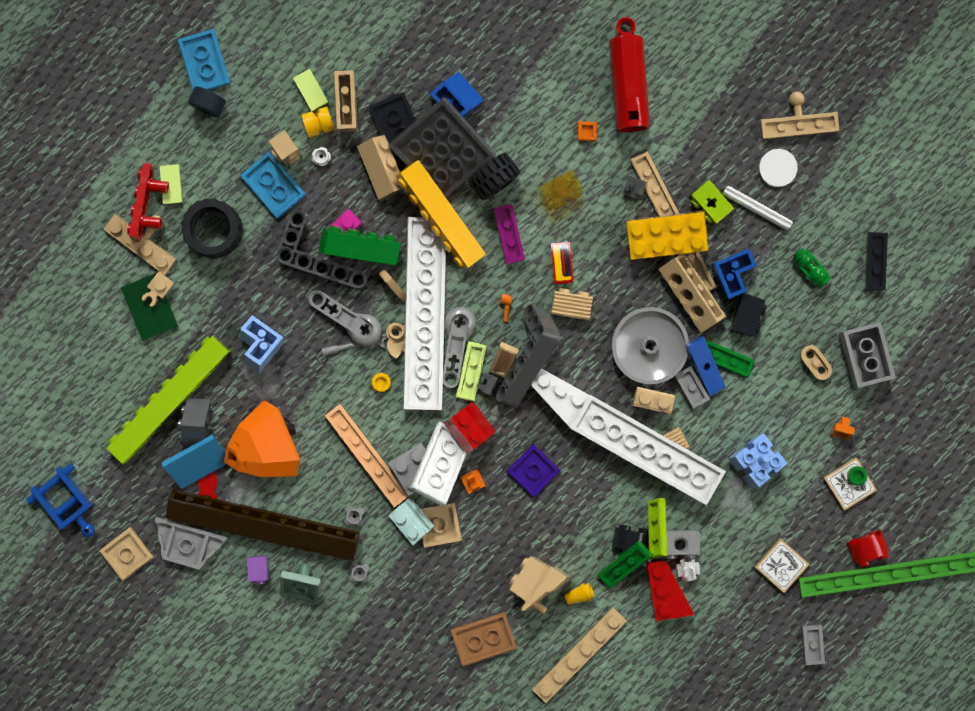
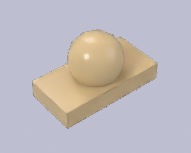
(503, 360)

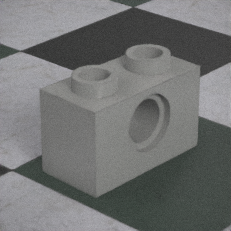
(691, 543)

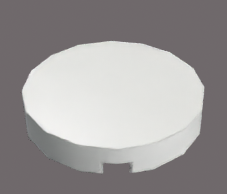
(778, 167)

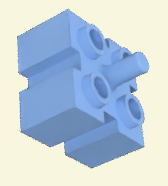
(757, 461)

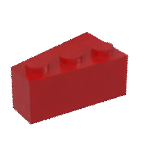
(665, 592)

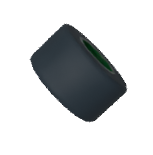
(207, 101)

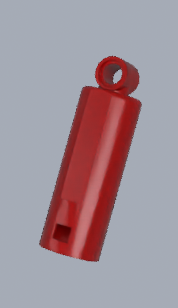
(629, 79)

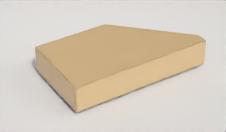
(393, 285)

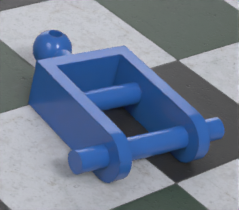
(38, 494)

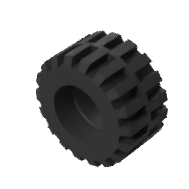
(494, 176)

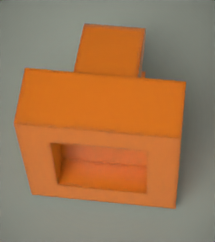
(842, 429)
(472, 481)

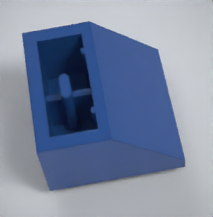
(458, 93)

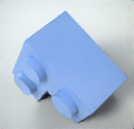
(263, 343)

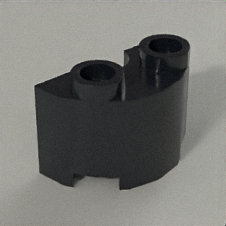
(625, 538)

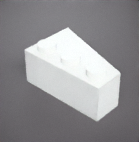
(560, 396)

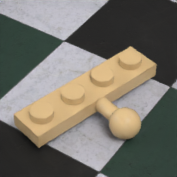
(799, 124)
(145, 248)

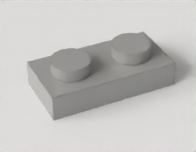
(692, 387)
(813, 644)

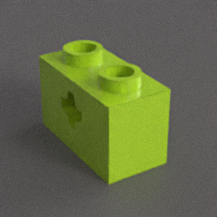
(721, 205)

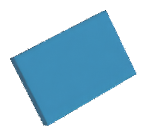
(204, 60)
(273, 185)
(195, 461)

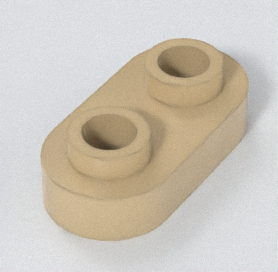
(815, 362)

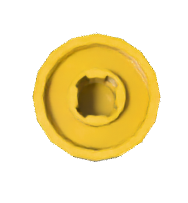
(318, 122)

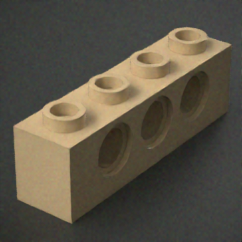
(700, 295)

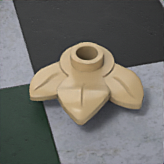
(395, 343)

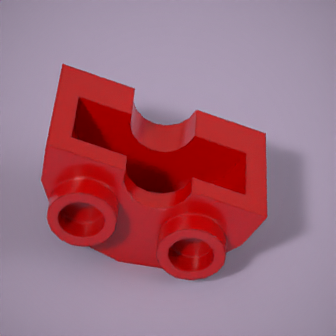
(868, 548)

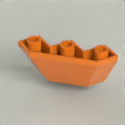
(263, 445)

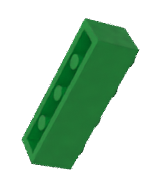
(359, 246)

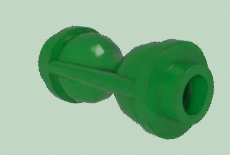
(817, 275)

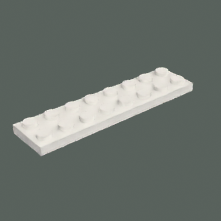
(648, 450)

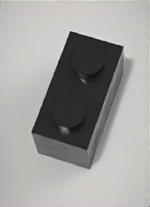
(748, 315)

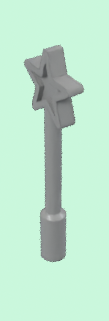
(335, 349)

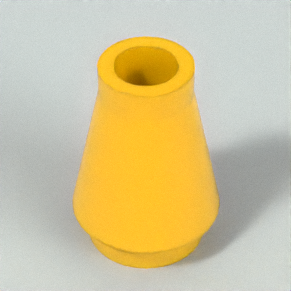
(580, 594)

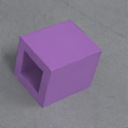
(258, 569)

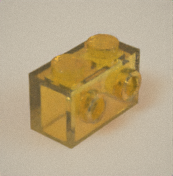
(561, 189)

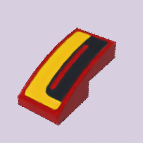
(562, 263)

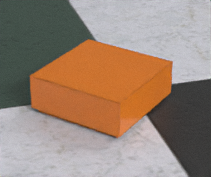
(587, 131)

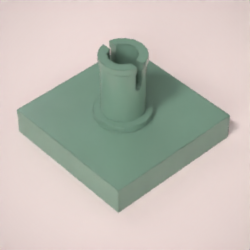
(300, 585)

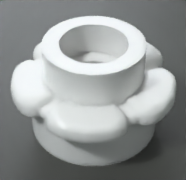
(321, 161)

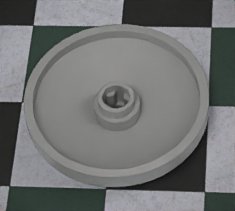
(668, 343)

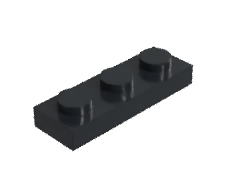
(876, 261)

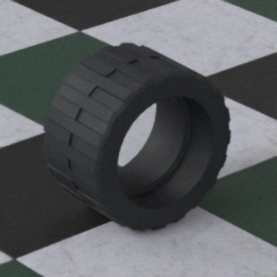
(191, 217)

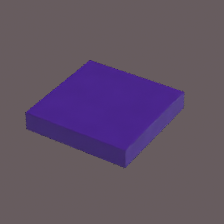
(533, 470)

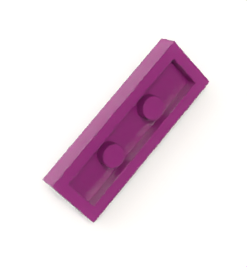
(509, 234)

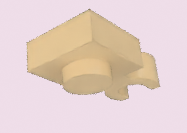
(160, 287)

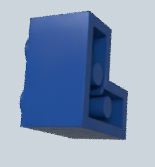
(729, 270)

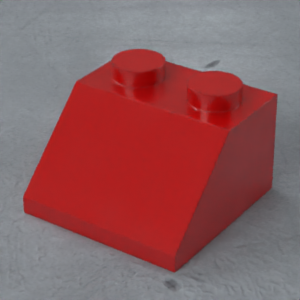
(470, 427)

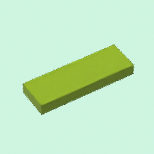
(657, 527)

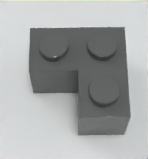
(194, 421)

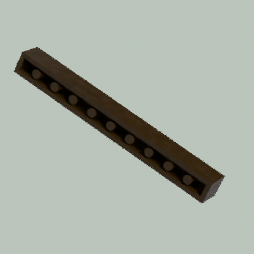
(262, 525)

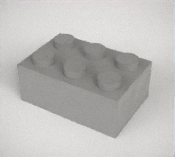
(867, 355)

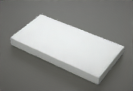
(439, 466)

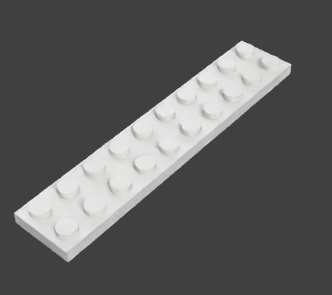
(424, 317)

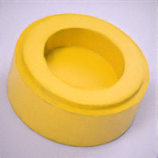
(381, 382)

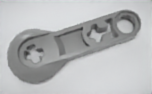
(351, 321)
(457, 338)

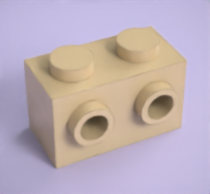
(284, 148)

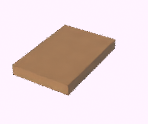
(483, 639)

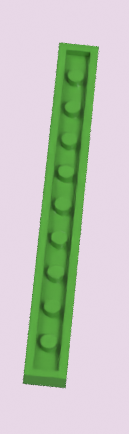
(887, 574)

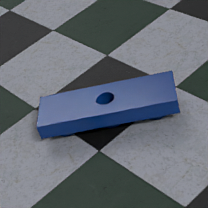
(710, 375)

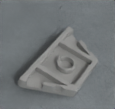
(186, 543)

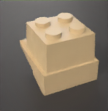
(536, 582)

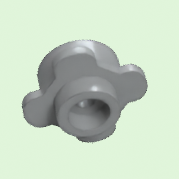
(349, 516)
(363, 576)

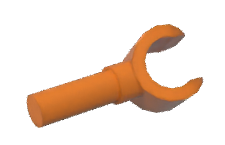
(506, 300)

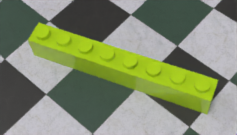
(168, 400)

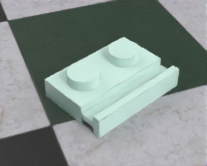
(411, 521)

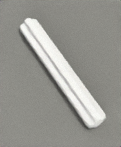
(757, 208)

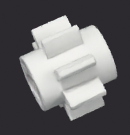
(688, 569)

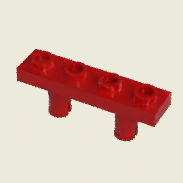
(142, 194)

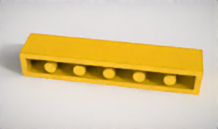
(440, 214)

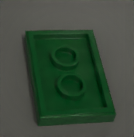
(148, 319)

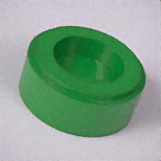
(857, 475)

